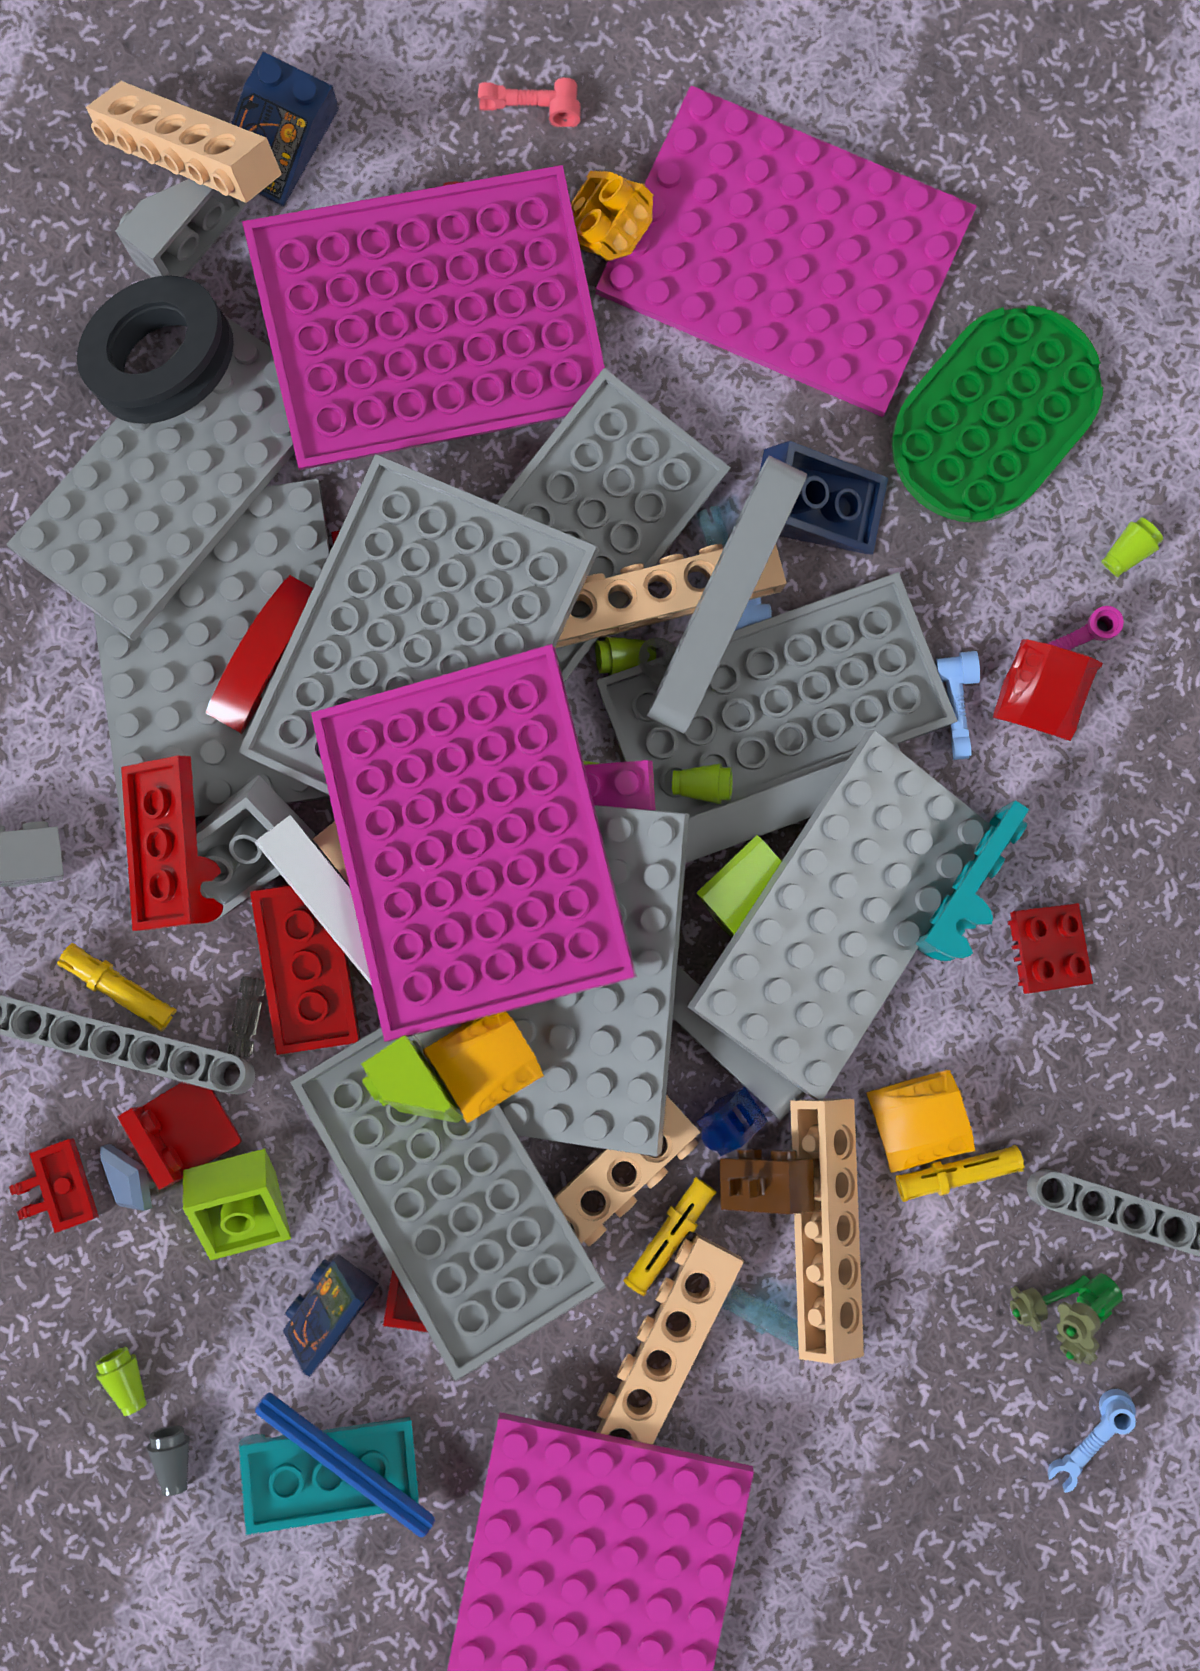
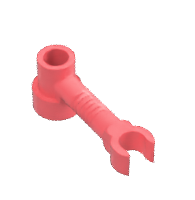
(561, 100)

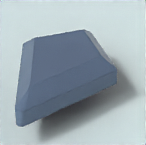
(127, 1179)

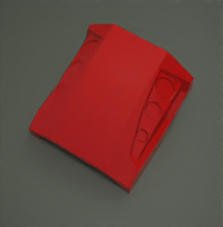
(1046, 688)

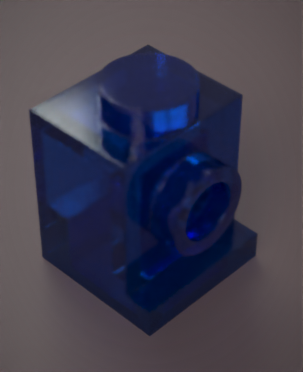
(723, 1129)

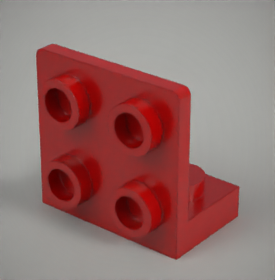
(179, 1131)

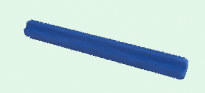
(344, 1464)

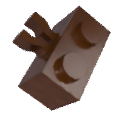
(767, 1183)

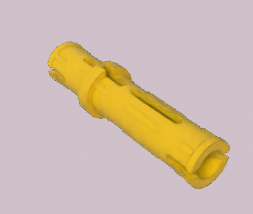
(108, 981)
(942, 1177)
(640, 1277)

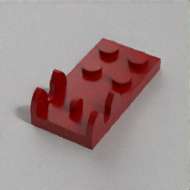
(163, 847)
(303, 975)

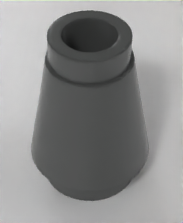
(169, 1458)

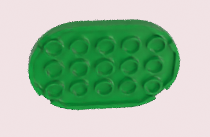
(997, 413)

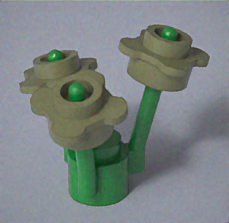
(1077, 1321)

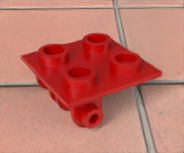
(1050, 948)

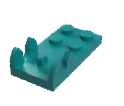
(964, 907)
(292, 1489)

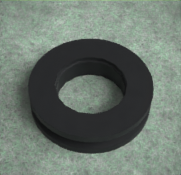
(183, 378)

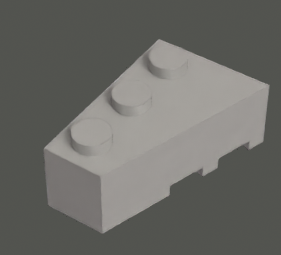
(30, 855)

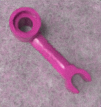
(1109, 615)

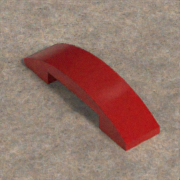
(258, 656)

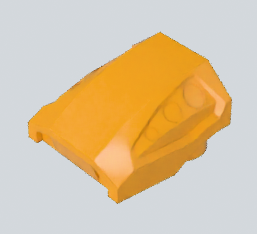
(611, 214)
(484, 1063)
(921, 1120)

